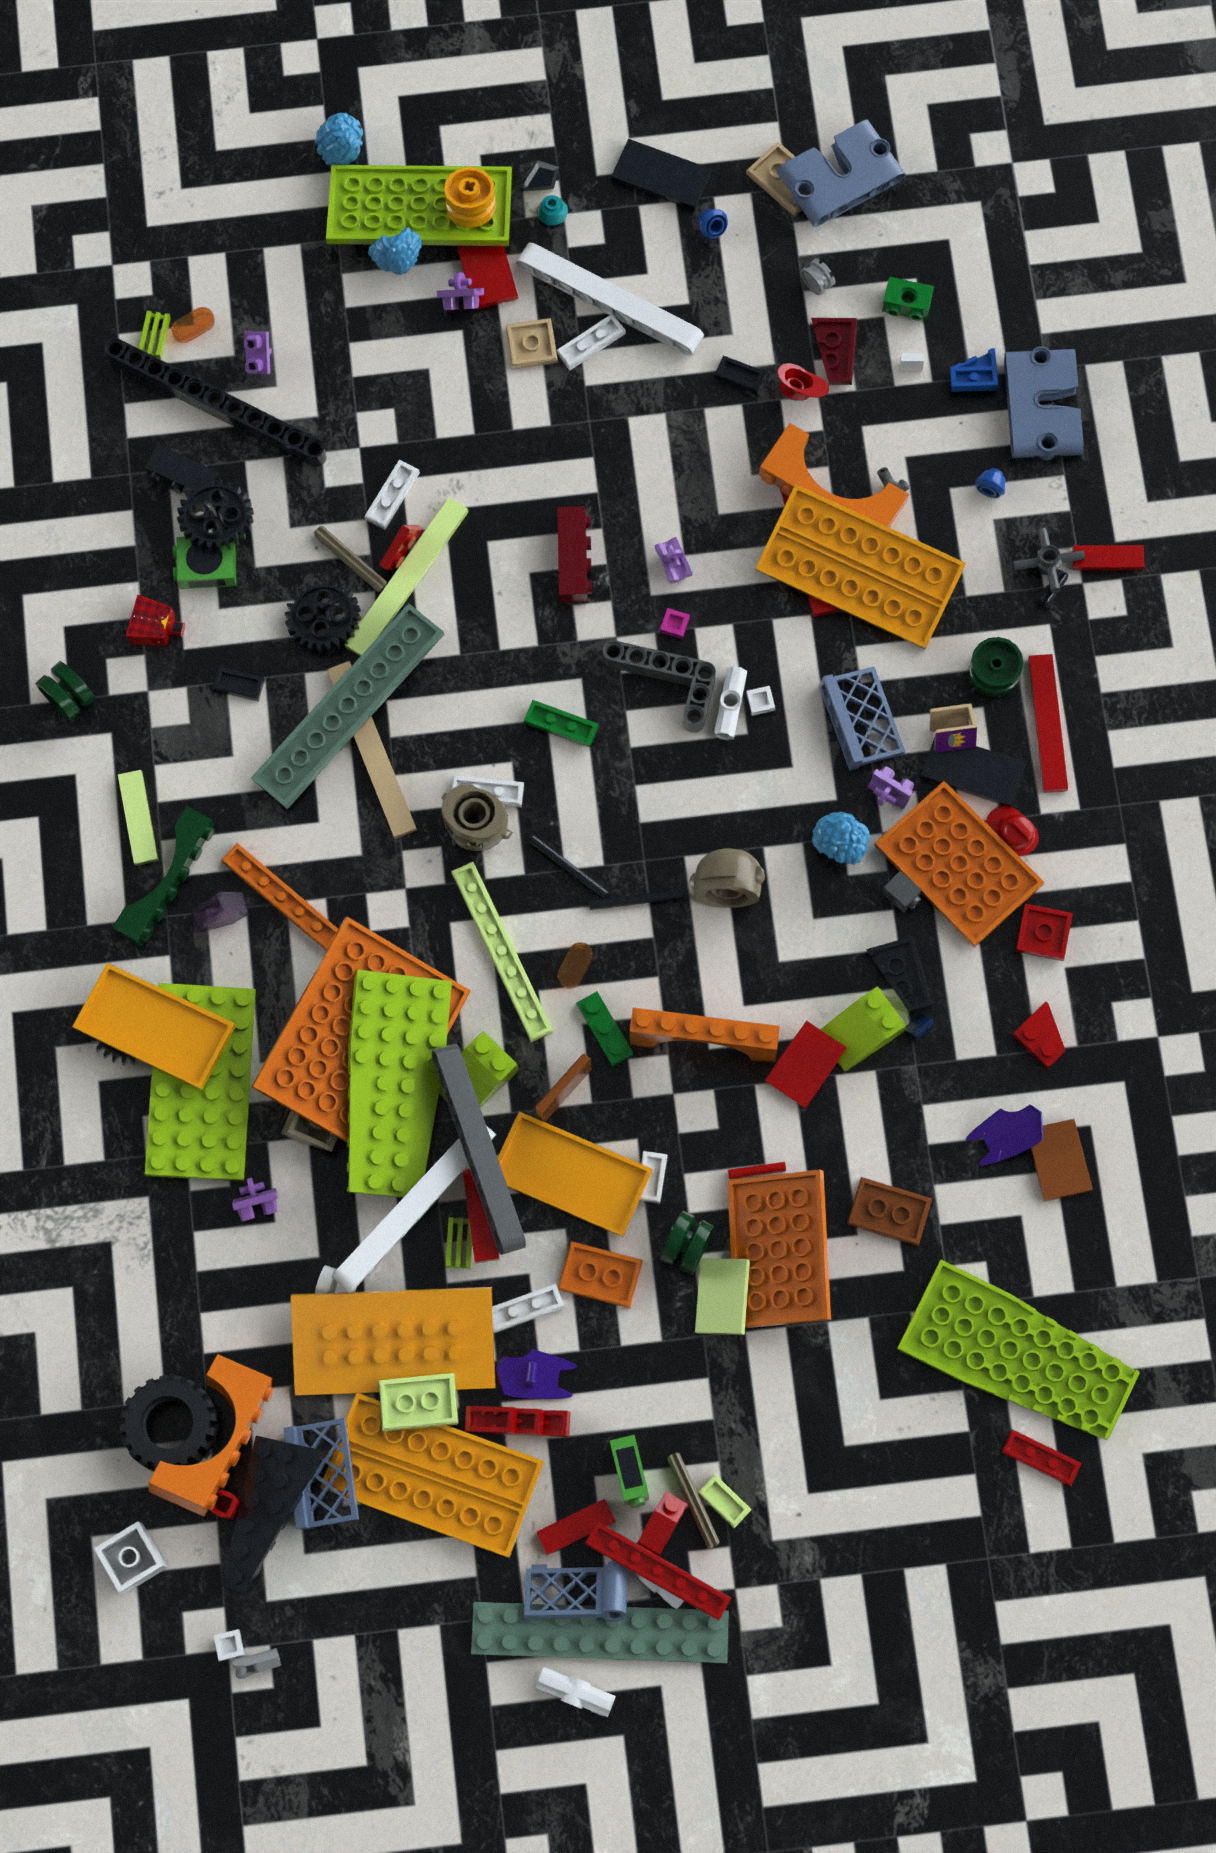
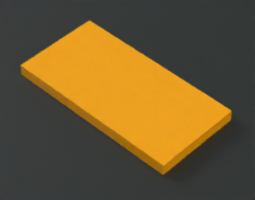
(154, 1026)
(572, 1174)

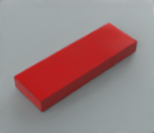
(1110, 557)
(1041, 1458)
(575, 1527)

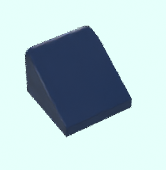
(919, 1027)

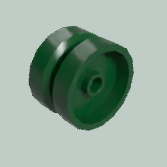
(995, 667)
(69, 687)
(686, 1242)

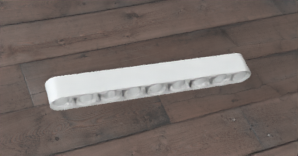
(610, 298)
(403, 1217)

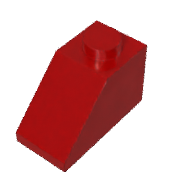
(662, 1523)

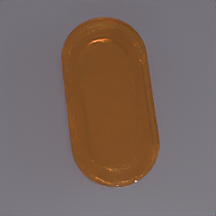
(193, 324)
(575, 965)

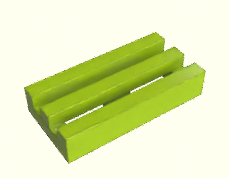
(146, 328)
(467, 1265)

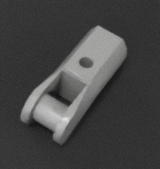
(256, 1663)

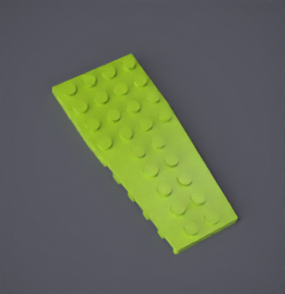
(393, 1079)
(1016, 1353)

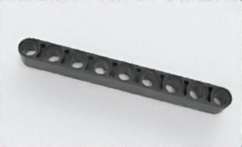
(478, 1149)

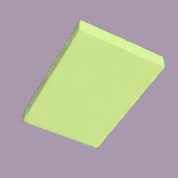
(722, 1296)
(418, 1402)

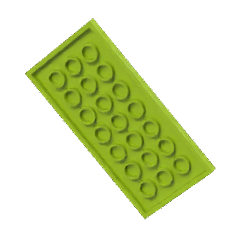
(389, 198)
(205, 1130)

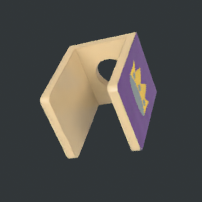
(953, 727)

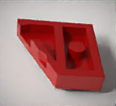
(401, 546)
(1041, 1036)

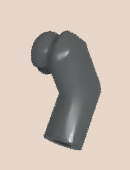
(886, 477)

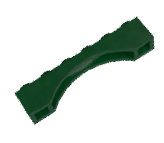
(138, 919)

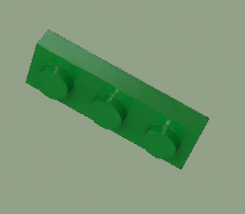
(561, 723)
(604, 1028)

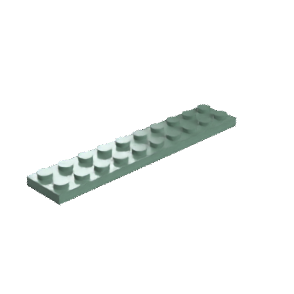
(347, 706)
(642, 1635)

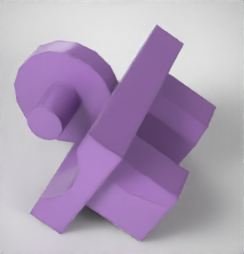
(470, 296)
(257, 352)
(673, 560)
(889, 789)
(266, 1198)

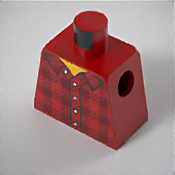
(152, 623)

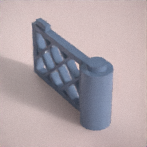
(609, 1597)

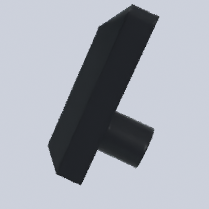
(541, 177)

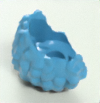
(339, 139)
(396, 252)
(841, 837)

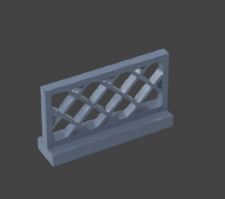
(844, 727)
(305, 1509)

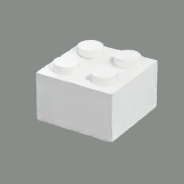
(130, 1558)

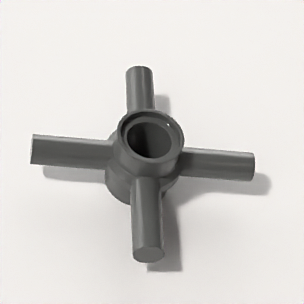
(1049, 552)

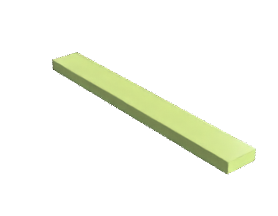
(407, 576)
(502, 952)

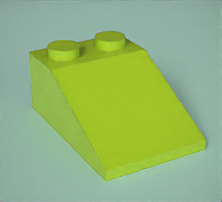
(865, 1027)
(487, 1067)

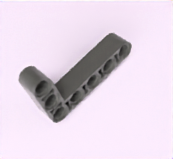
(668, 673)

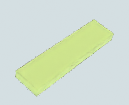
(138, 817)

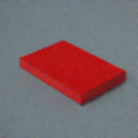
(488, 270)
(806, 1064)

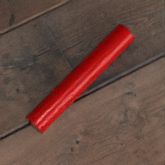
(756, 1170)

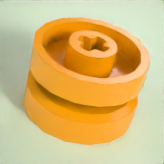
(469, 197)

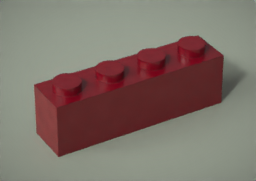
(573, 554)

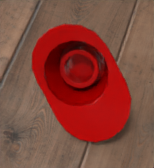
(800, 384)
(1014, 829)

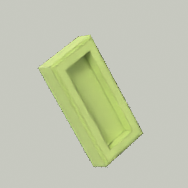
(724, 1501)

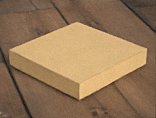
(531, 343)

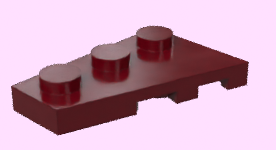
(837, 347)

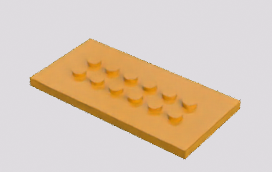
(860, 566)
(364, 1337)
(438, 1478)

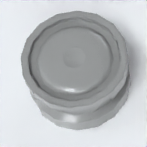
(817, 277)

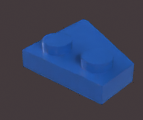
(975, 374)

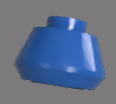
(713, 223)
(991, 483)

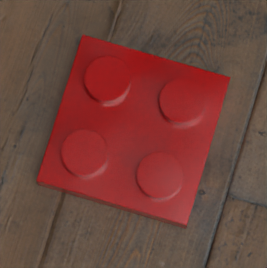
(1044, 932)

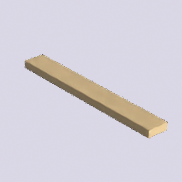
(380, 770)

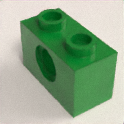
(902, 289)

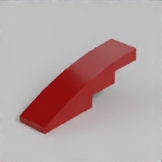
(482, 1238)
(517, 1421)

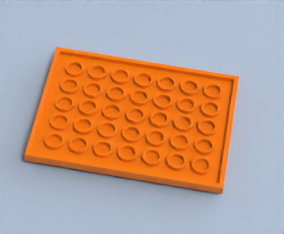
(311, 1054)

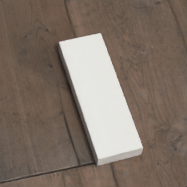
(591, 342)
(392, 494)
(507, 792)
(526, 1308)

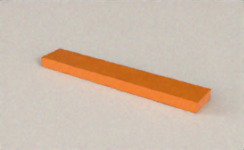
(280, 896)

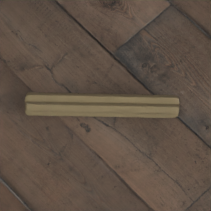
(350, 558)
(693, 1500)

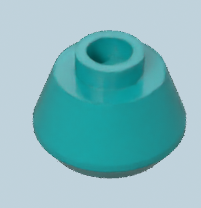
(552, 210)

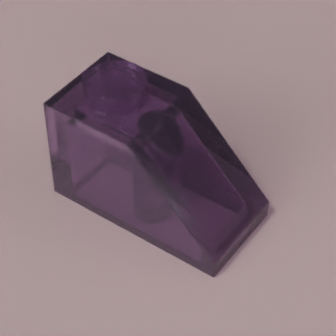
(219, 911)

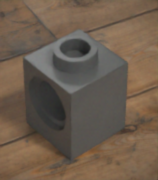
(902, 892)

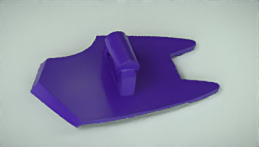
(1009, 1133)
(532, 1376)

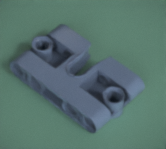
(833, 193)
(1037, 424)

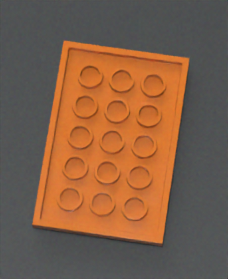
(959, 863)
(783, 1233)

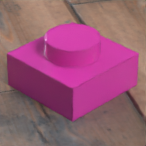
(674, 623)

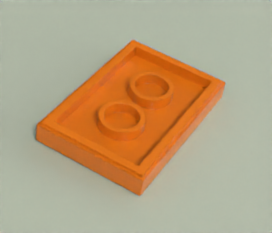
(600, 1275)

